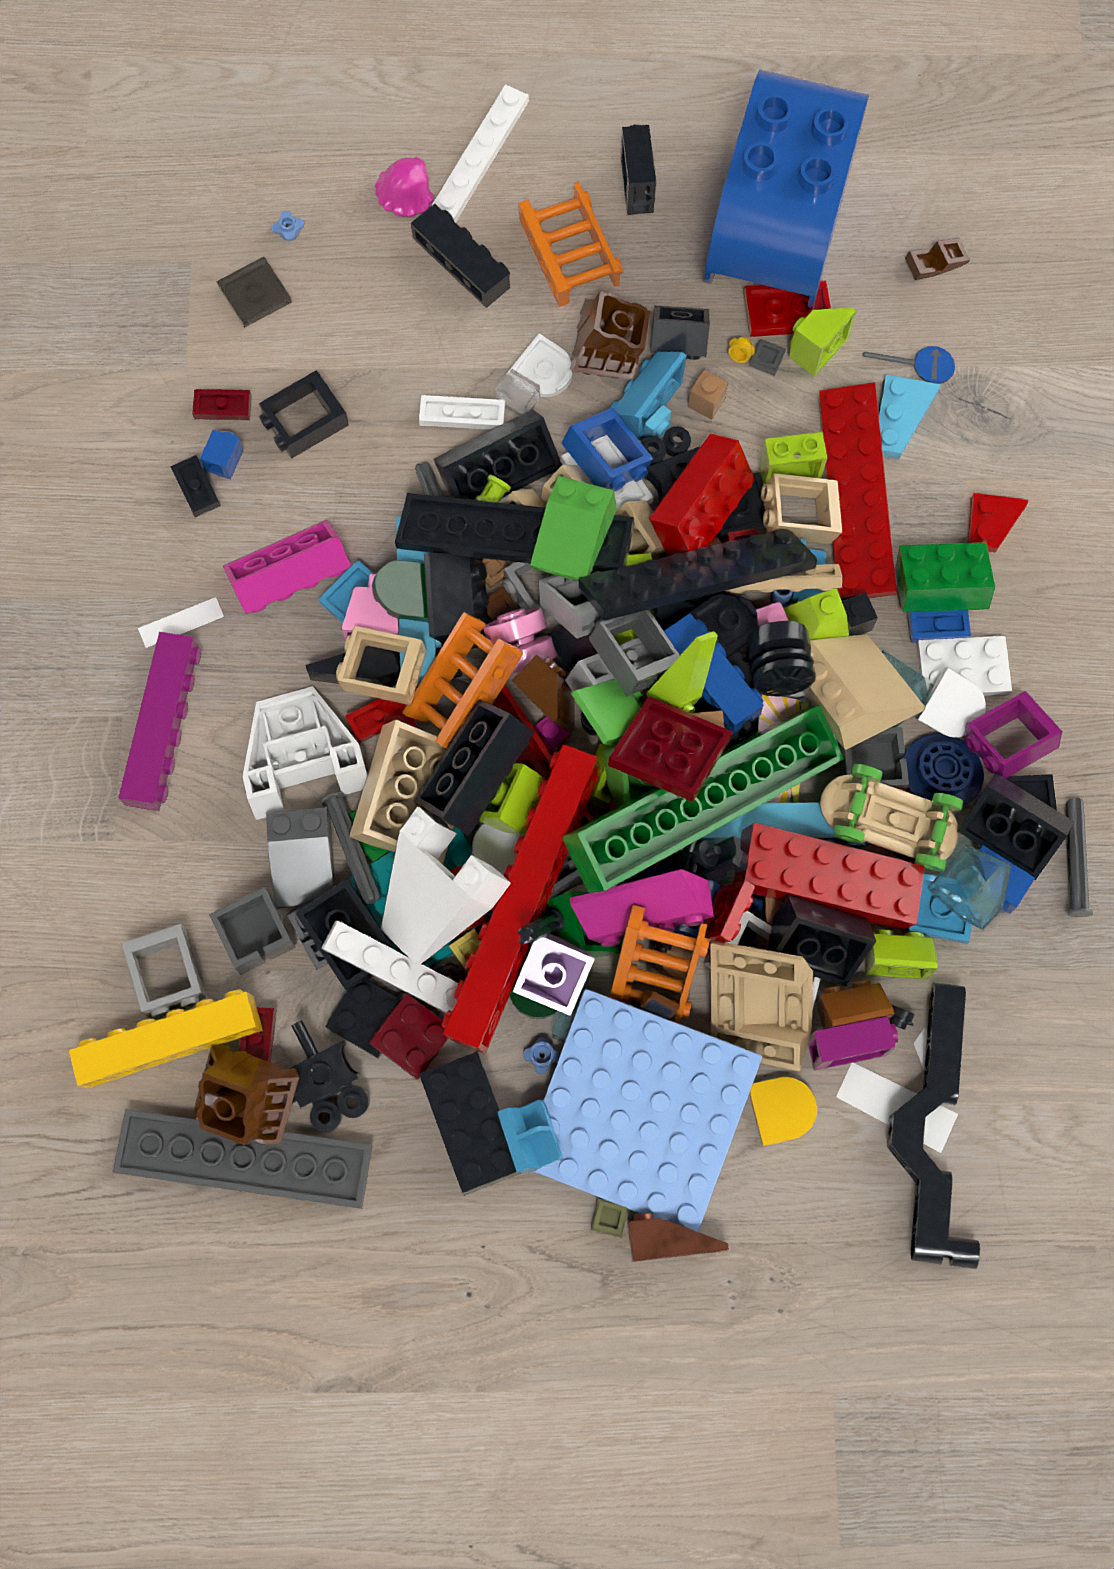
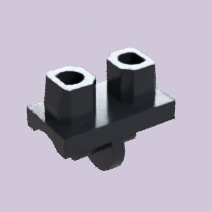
(718, 859)

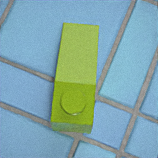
(686, 677)

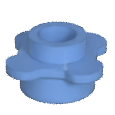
(291, 232)
(542, 1046)

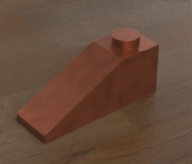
(663, 1239)

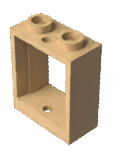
(827, 506)
(409, 673)

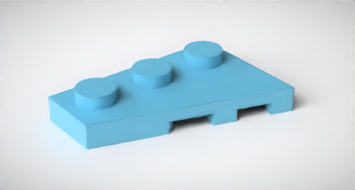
(901, 411)

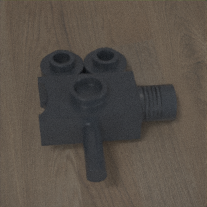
(665, 473)
(324, 1076)

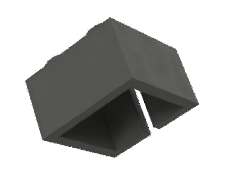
(880, 753)
(252, 930)

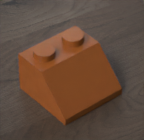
(853, 1005)

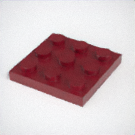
(670, 749)

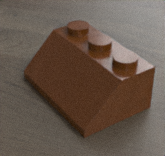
(546, 687)

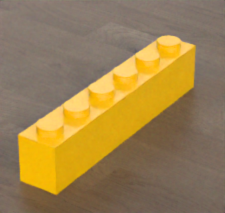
(165, 1039)

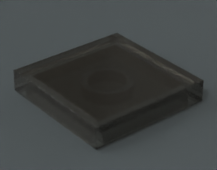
(254, 291)

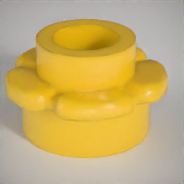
(740, 349)

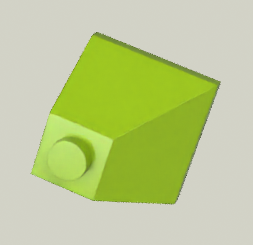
(821, 615)

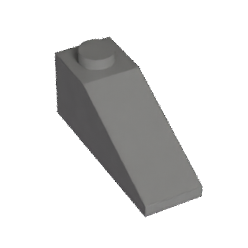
(594, 670)

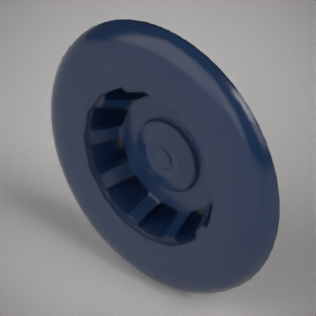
(947, 762)

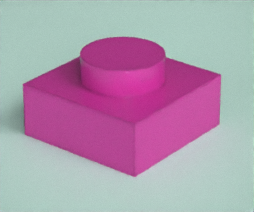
(551, 734)

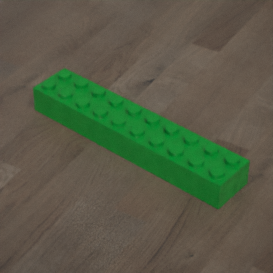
(741, 780)

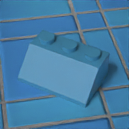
(652, 389)

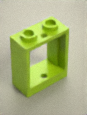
(780, 451)

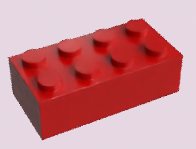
(703, 496)

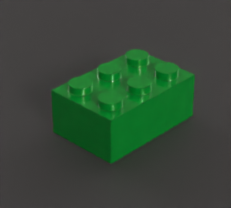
(944, 577)

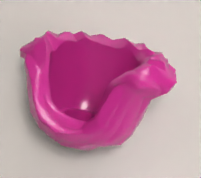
(404, 188)

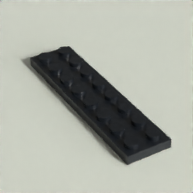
(492, 530)
(696, 573)

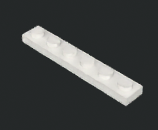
(481, 151)
(391, 966)

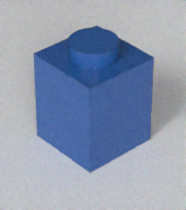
(221, 454)

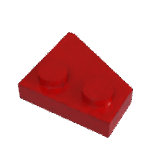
(993, 518)

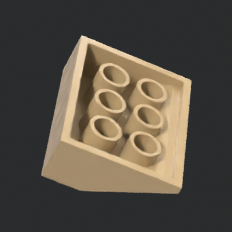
(858, 689)
(395, 778)

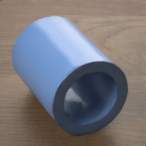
(783, 599)

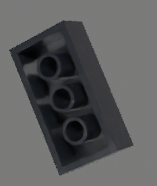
(474, 766)
(469, 1122)

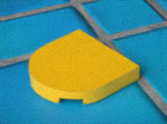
(782, 1109)

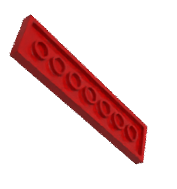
(857, 464)

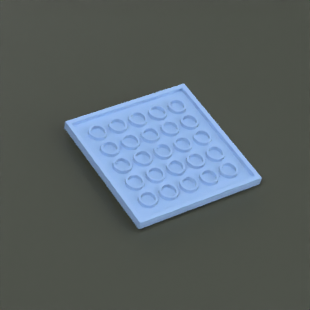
(645, 1109)

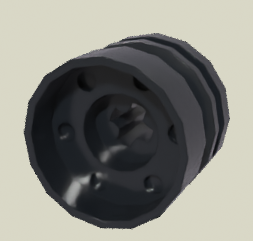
(781, 658)

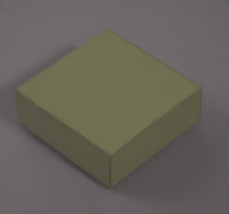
(609, 1218)

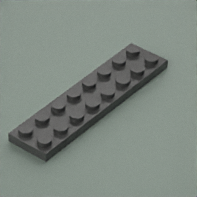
(294, 1169)

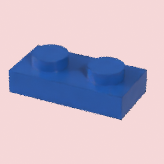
(939, 625)

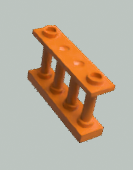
(552, 263)
(485, 683)
(634, 951)

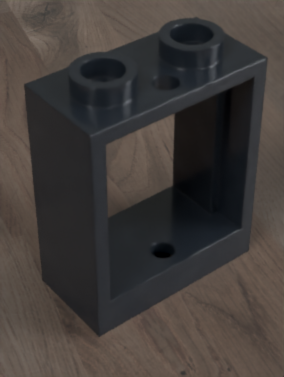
(638, 169)
(314, 433)

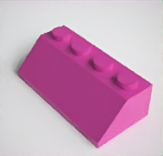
(287, 567)
(668, 900)

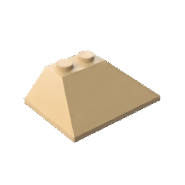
(762, 1002)

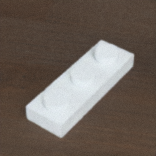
(461, 412)

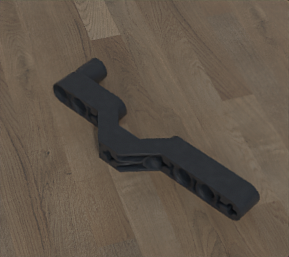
(906, 1134)

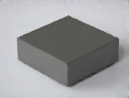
(767, 357)

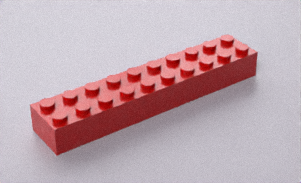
(532, 880)

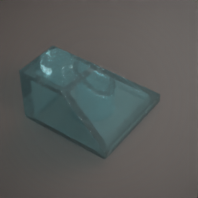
(973, 886)

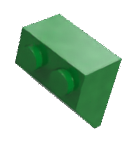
(573, 930)

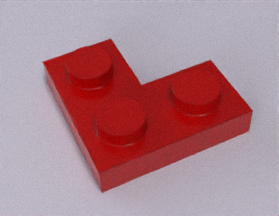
(369, 719)

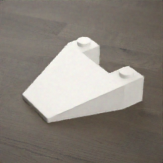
(296, 742)
(424, 899)

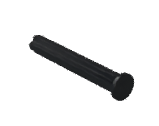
(550, 923)

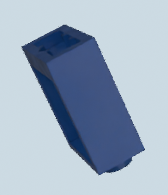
(609, 423)

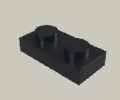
(195, 486)

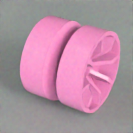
(519, 630)

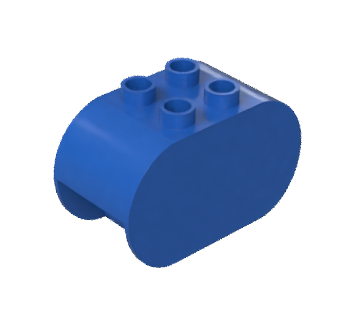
(786, 183)

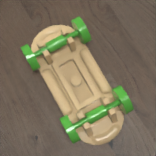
(888, 817)

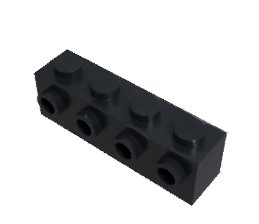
(461, 255)

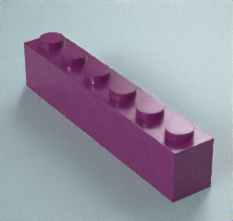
(159, 722)

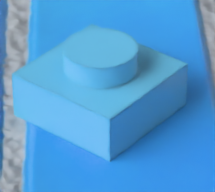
(658, 423)

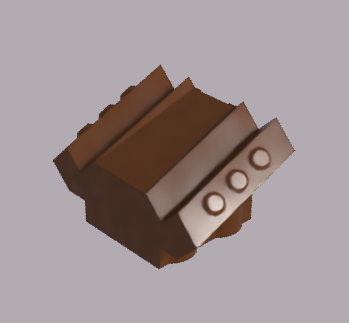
(610, 337)
(244, 1097)

